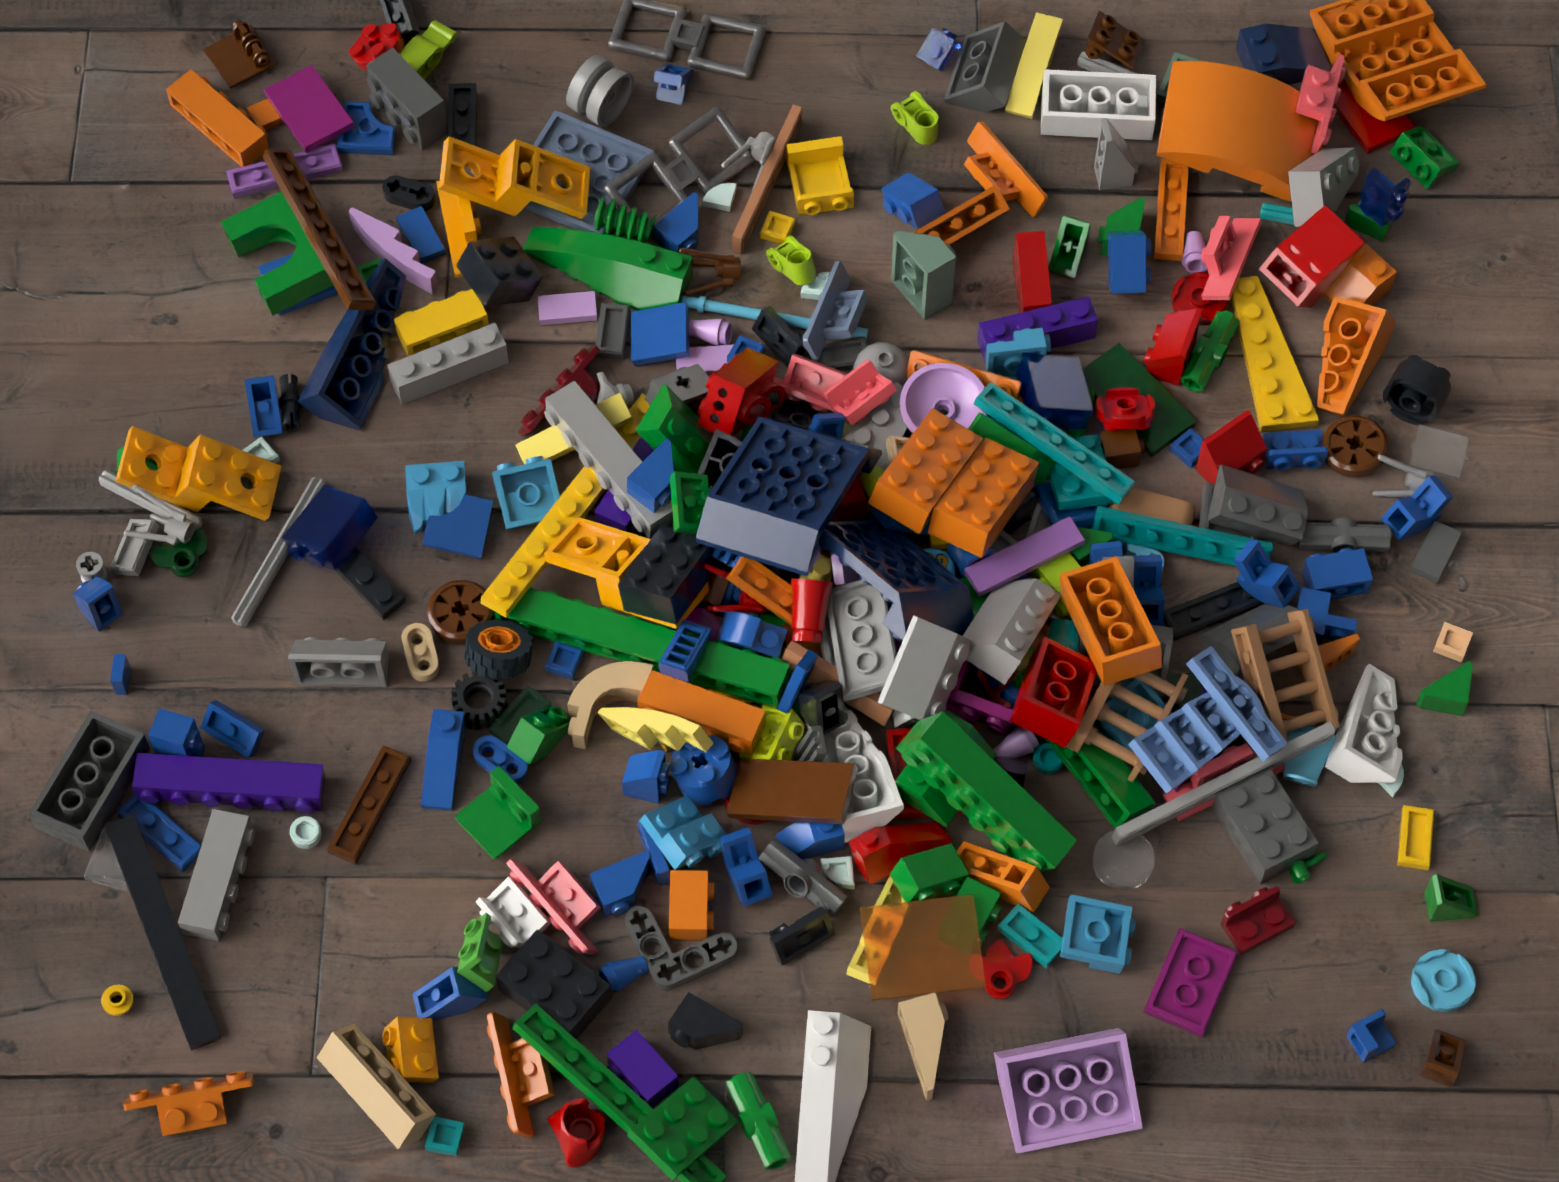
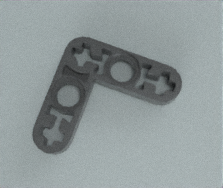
(668, 960)

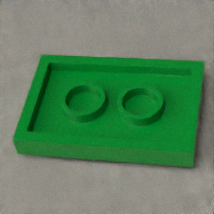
(682, 1128)

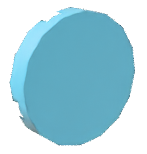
(1443, 980)

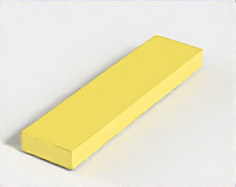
(550, 441)

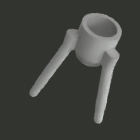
(760, 150)
(1413, 480)
(176, 527)

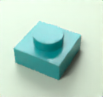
(445, 1136)

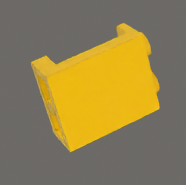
(819, 176)

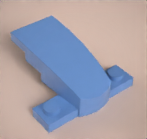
(1206, 725)

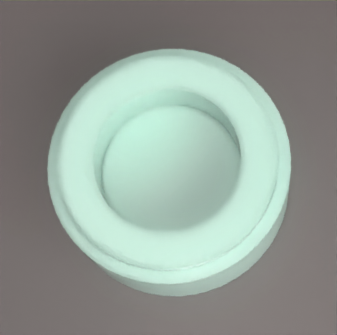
(305, 832)

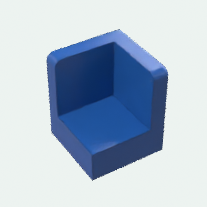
(1370, 1036)

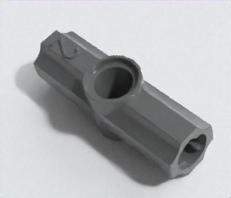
(1344, 534)
(803, 877)

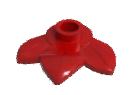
(1002, 966)

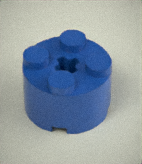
(704, 774)

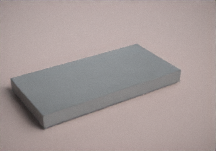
(860, 641)

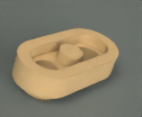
(420, 654)

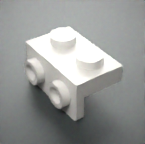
(513, 913)

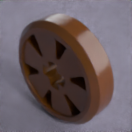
(1352, 430)
(443, 614)

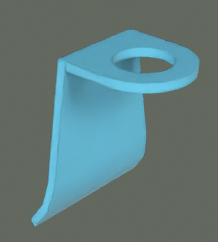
(1308, 766)

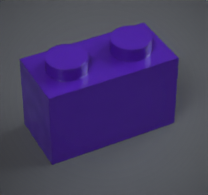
(642, 1069)

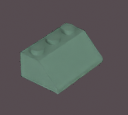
(923, 271)

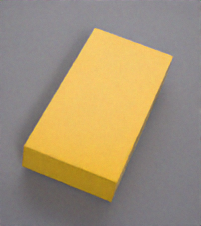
(1415, 837)

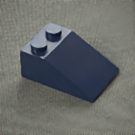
(1281, 51)

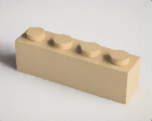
(376, 1086)

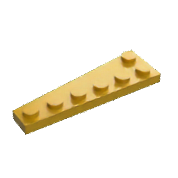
(1272, 373)

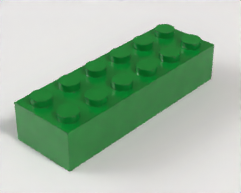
(984, 792)

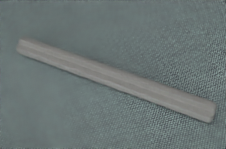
(273, 561)

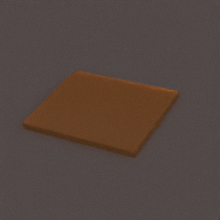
(922, 947)

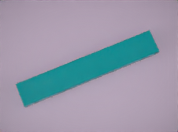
(1054, 443)
(1172, 536)

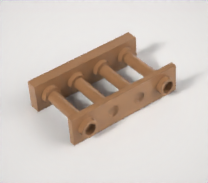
(1257, 671)
(1099, 711)

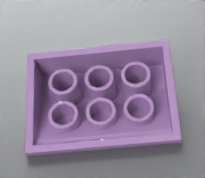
(1068, 1090)

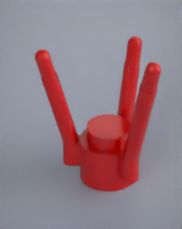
(746, 602)

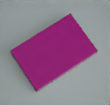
(308, 108)
(1190, 982)

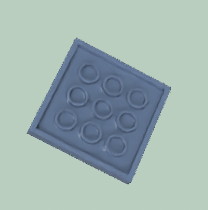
(592, 146)

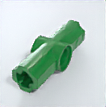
(1210, 351)
(758, 1121)

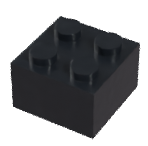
(499, 271)

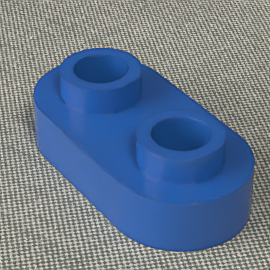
(502, 757)

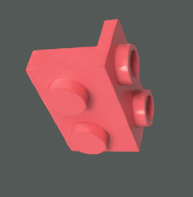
(859, 392)

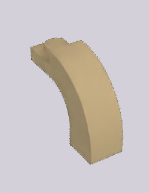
(602, 686)

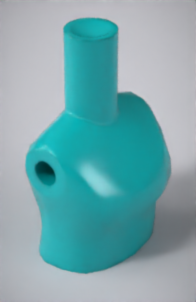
(1064, 633)

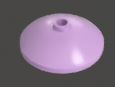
(942, 388)

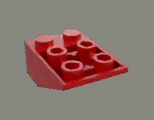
(1312, 257)

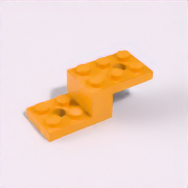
(514, 177)
(199, 473)
(606, 560)

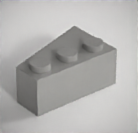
(1321, 181)
(880, 423)

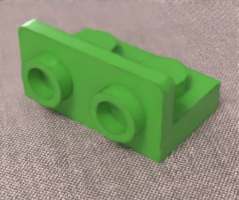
(480, 953)

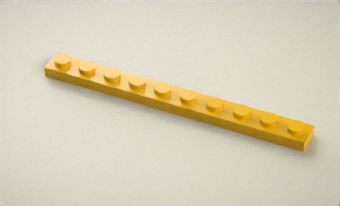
(573, 503)

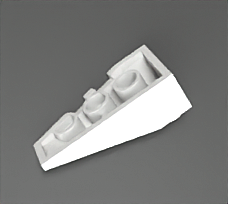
(1367, 736)

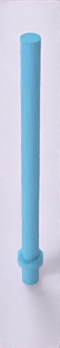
(702, 305)

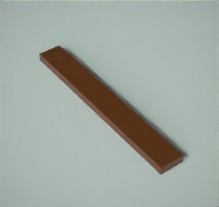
(319, 230)

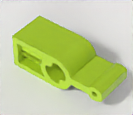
(426, 50)

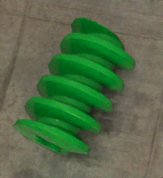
(623, 221)

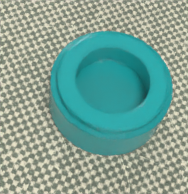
(1046, 760)

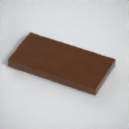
(792, 791)

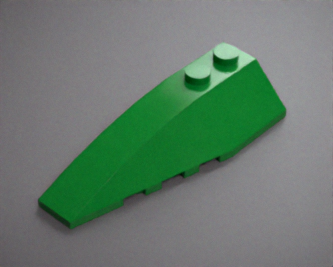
(614, 265)

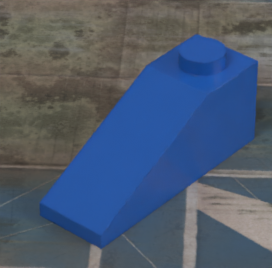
(443, 759)

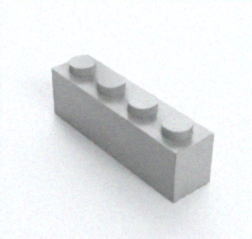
(448, 363)
(216, 875)

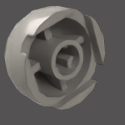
(887, 359)

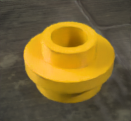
(121, 1007)

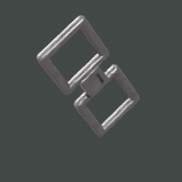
(688, 36)
(684, 169)

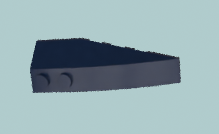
(354, 357)

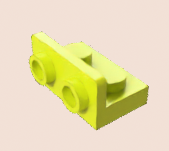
(778, 736)

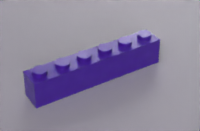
(229, 782)

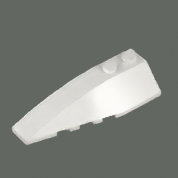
(874, 793)
(831, 1092)

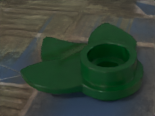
(173, 556)

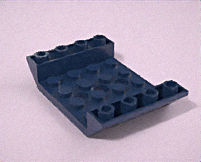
(775, 516)
(902, 575)

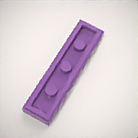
(258, 177)
(1024, 556)

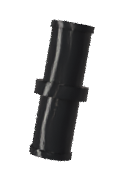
(289, 403)

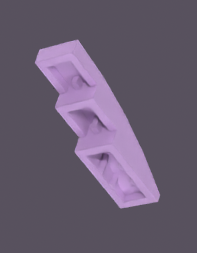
(387, 243)

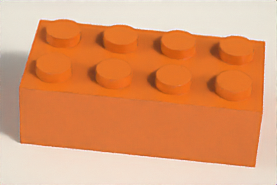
(924, 470)
(983, 497)
(1110, 621)

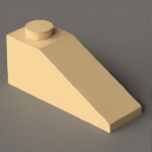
(923, 1028)

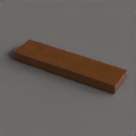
(369, 804)

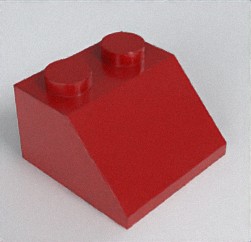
(1173, 345)
(1233, 445)

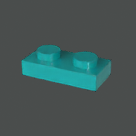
(1031, 935)

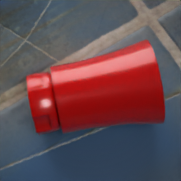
(809, 609)

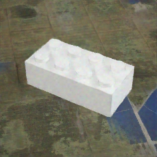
(1079, 99)

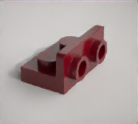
(1256, 920)

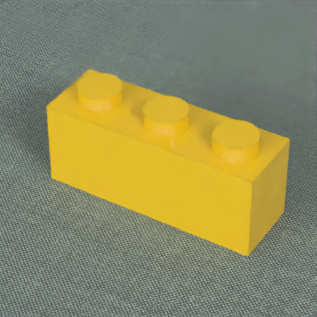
(440, 321)

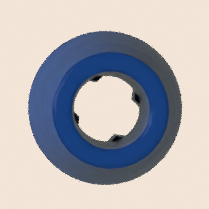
(623, 972)

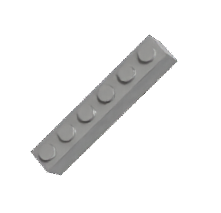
(603, 451)

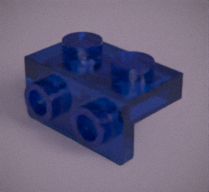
(1382, 198)

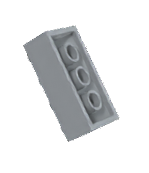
(1009, 625)

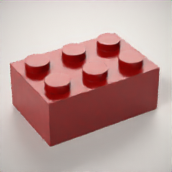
(1054, 692)

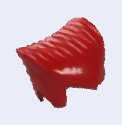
(578, 1131)

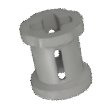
(85, 568)

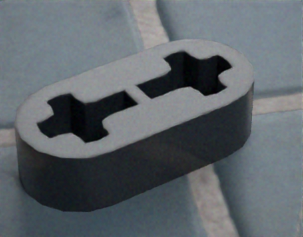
(408, 193)

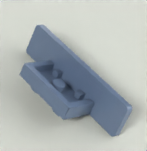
(835, 312)

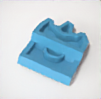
(433, 490)

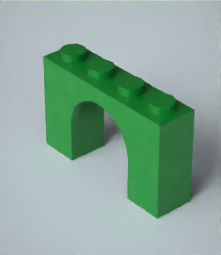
(275, 222)

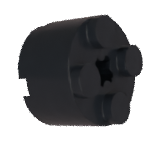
(1417, 390)

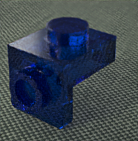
(938, 48)

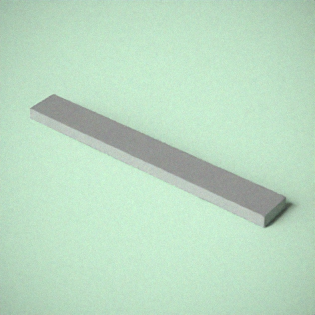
(1208, 790)

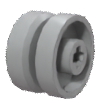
(600, 90)

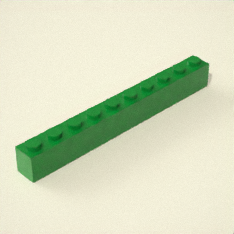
(632, 639)
(1095, 769)

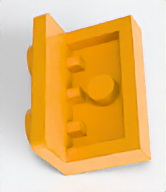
(412, 1048)

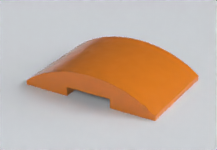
(1402, 46)
(1235, 124)

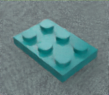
(1072, 491)

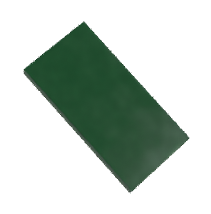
(1121, 369)

